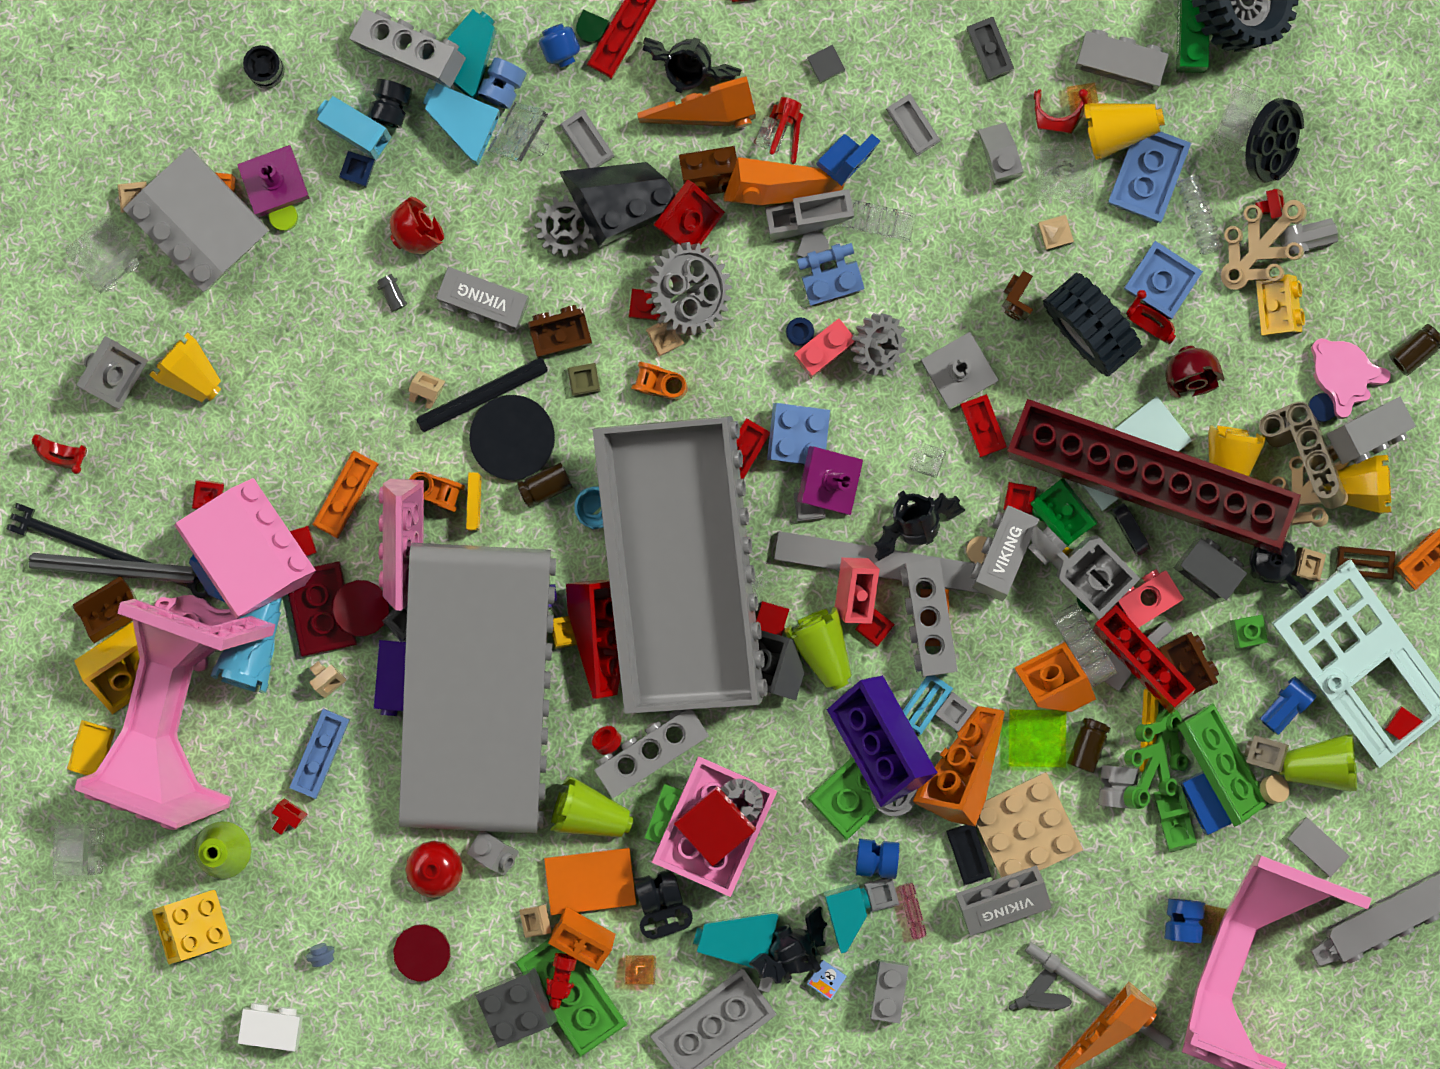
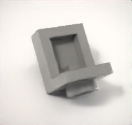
(493, 852)

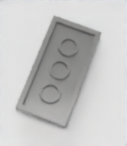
(714, 1023)

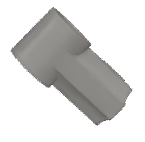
(1310, 235)

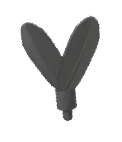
(1038, 998)

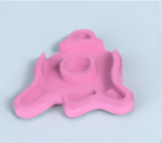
(1344, 373)
(197, 610)

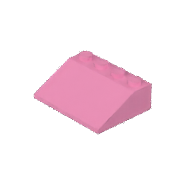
(401, 525)
(245, 548)
(679, 854)

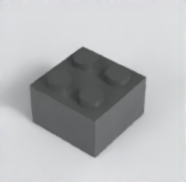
(1211, 569)
(516, 1007)

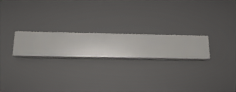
(828, 554)

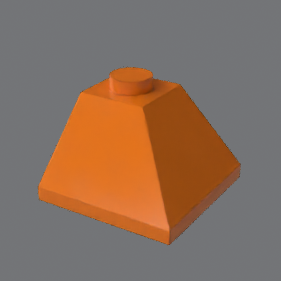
(1056, 680)

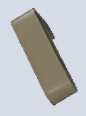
(1312, 455)

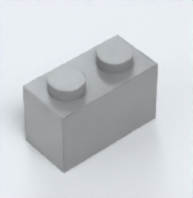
(889, 991)

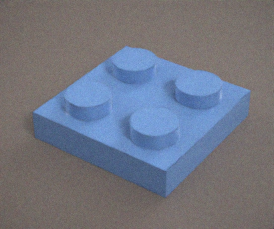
(1164, 278)
(795, 430)

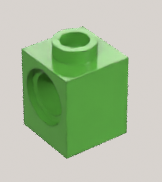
(1248, 631)

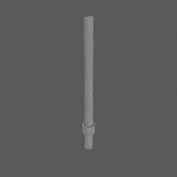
(1052, 963)

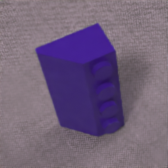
(881, 740)

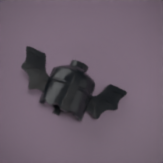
(687, 71)
(916, 522)
(1264, 568)
(792, 949)

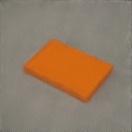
(590, 881)

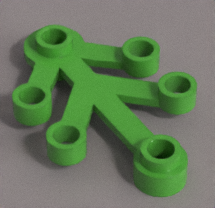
(1167, 725)

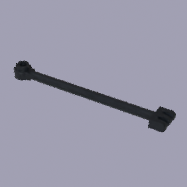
(28, 521)

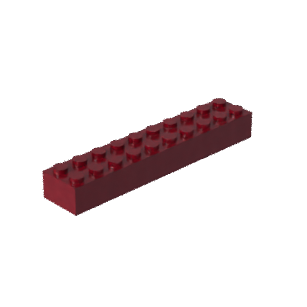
(1154, 476)

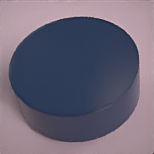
(800, 331)
(1322, 407)

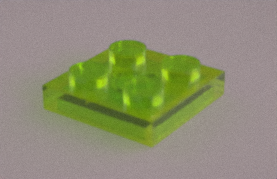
(1036, 738)

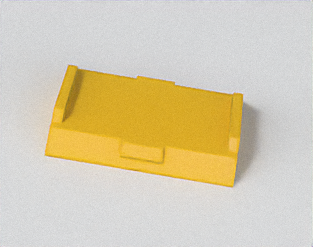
(90, 747)

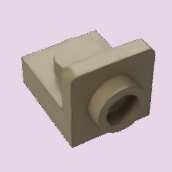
(1266, 753)

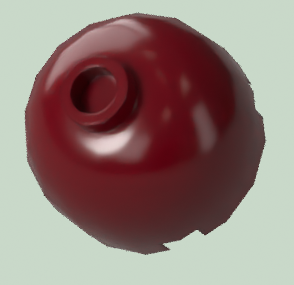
(1198, 370)

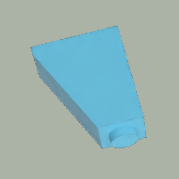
(462, 119)
(353, 127)

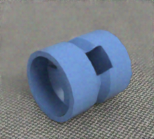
(506, 74)

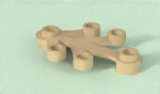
(1260, 248)
(1307, 493)

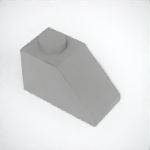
(1001, 153)

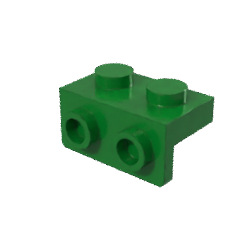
(1063, 512)

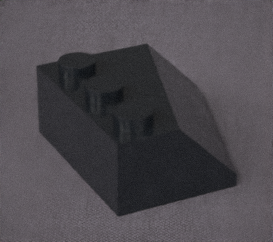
(618, 198)

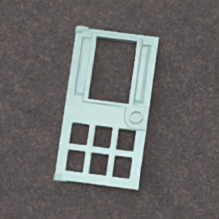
(1359, 659)

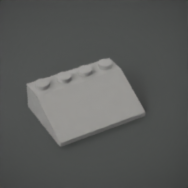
(196, 219)

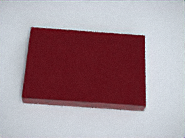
(312, 612)

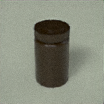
(1416, 350)
(544, 485)
(1088, 745)

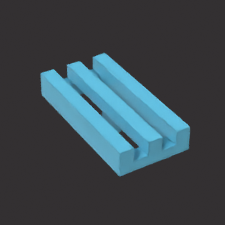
(938, 683)

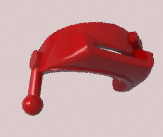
(1065, 124)
(1134, 314)
(44, 447)

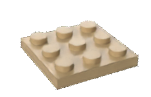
(1027, 827)

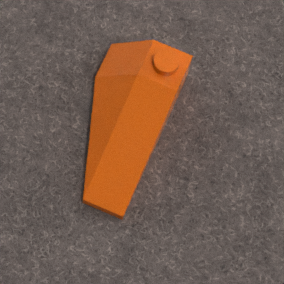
(722, 106)
(773, 182)
(964, 770)
(1117, 1022)

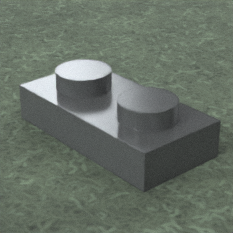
(990, 48)

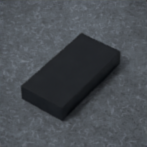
(968, 853)

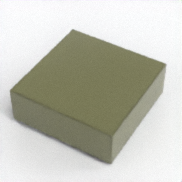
(583, 379)

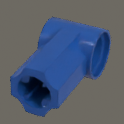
(1291, 701)

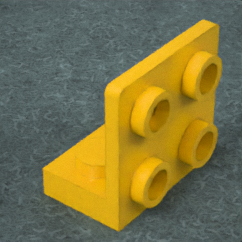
(191, 927)

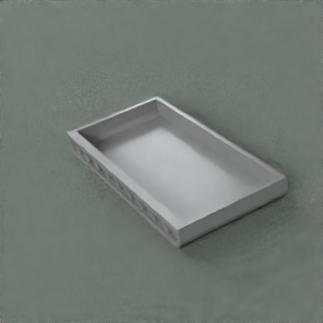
(680, 564)
(476, 687)

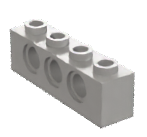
(441, 67)
(945, 659)
(617, 782)

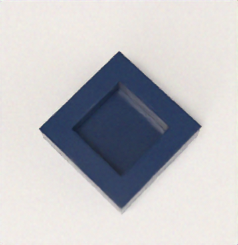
(357, 168)

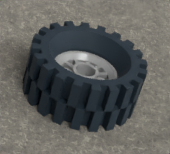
(1245, 23)
(1092, 324)

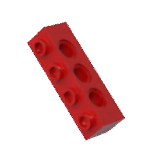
(1143, 659)

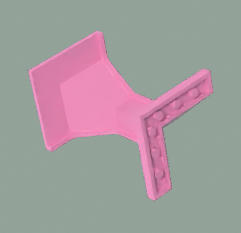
(146, 763)
(1264, 896)

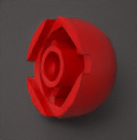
(414, 229)
(434, 869)

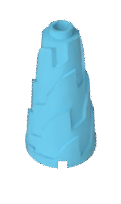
(250, 663)

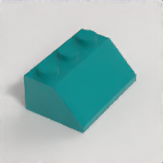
(847, 912)

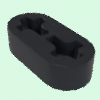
(1130, 529)
(668, 928)

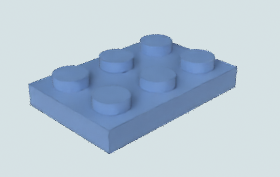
(1149, 176)

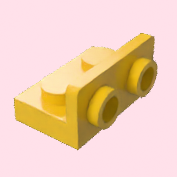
(1280, 305)

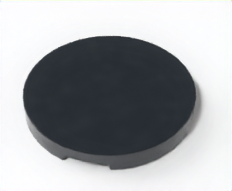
(1274, 140)
(512, 437)

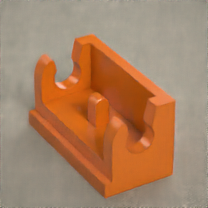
(1421, 561)
(582, 938)

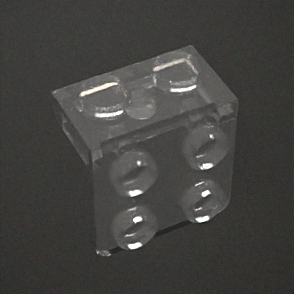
(104, 254)

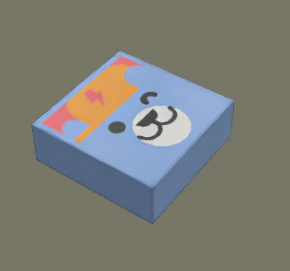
(827, 980)

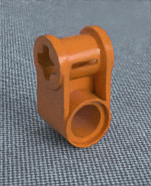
(657, 382)
(439, 489)

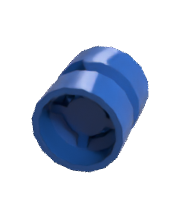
(877, 858)
(1184, 920)

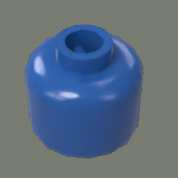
(559, 45)

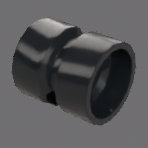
(263, 66)
(389, 103)
(658, 891)

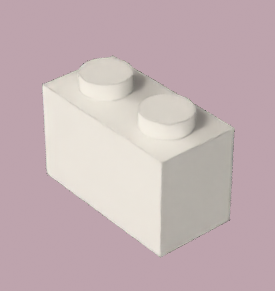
(270, 1027)

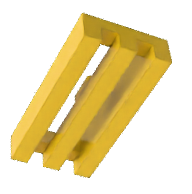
(473, 501)

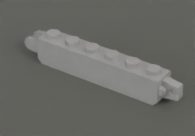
(1380, 922)

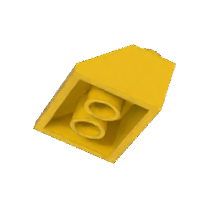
(111, 668)

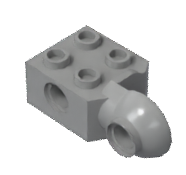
(1088, 570)

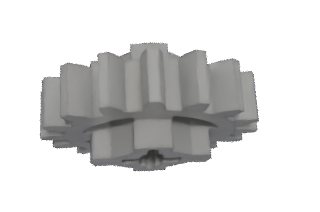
(556, 236)
(881, 330)

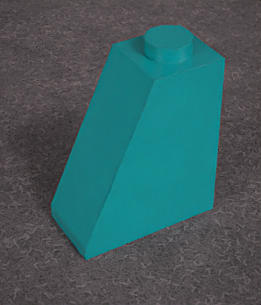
(475, 41)
(737, 938)

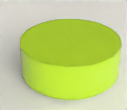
(284, 219)

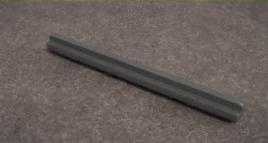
(113, 568)

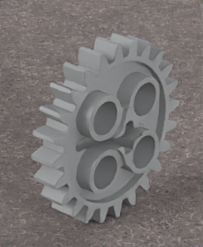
(676, 266)

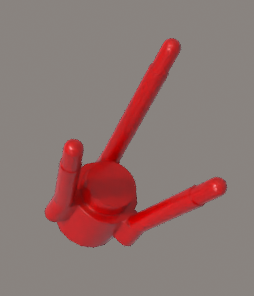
(787, 112)

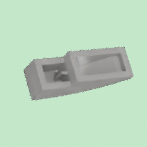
(809, 214)

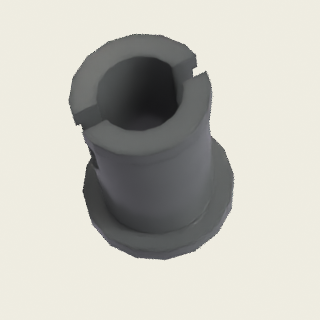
(391, 292)

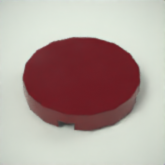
(359, 608)
(422, 952)

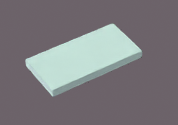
(1152, 424)

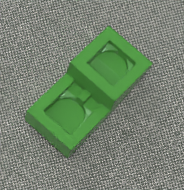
(1175, 820)

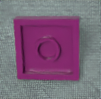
(273, 181)
(829, 480)

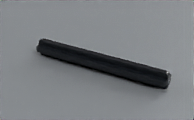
(482, 394)

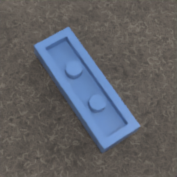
(319, 753)

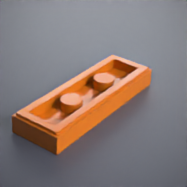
(345, 494)

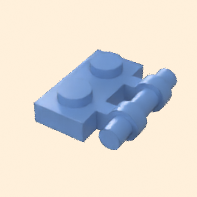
(831, 282)

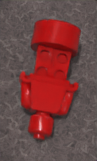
(559, 986)

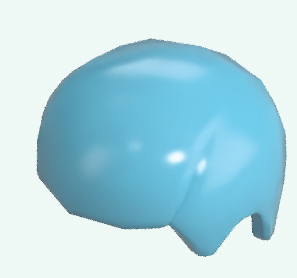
(586, 504)

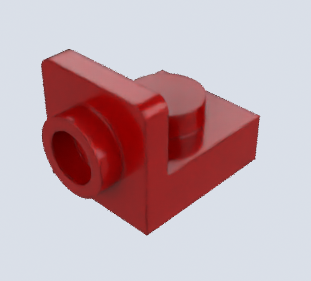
(639, 308)

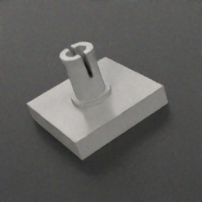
(959, 370)
(111, 372)

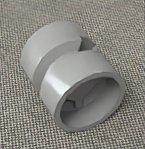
(1115, 783)

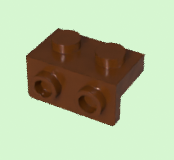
(709, 168)
(1014, 290)
(559, 331)
(101, 608)
(1190, 661)

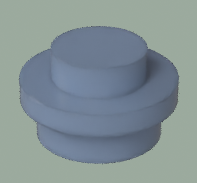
(320, 955)

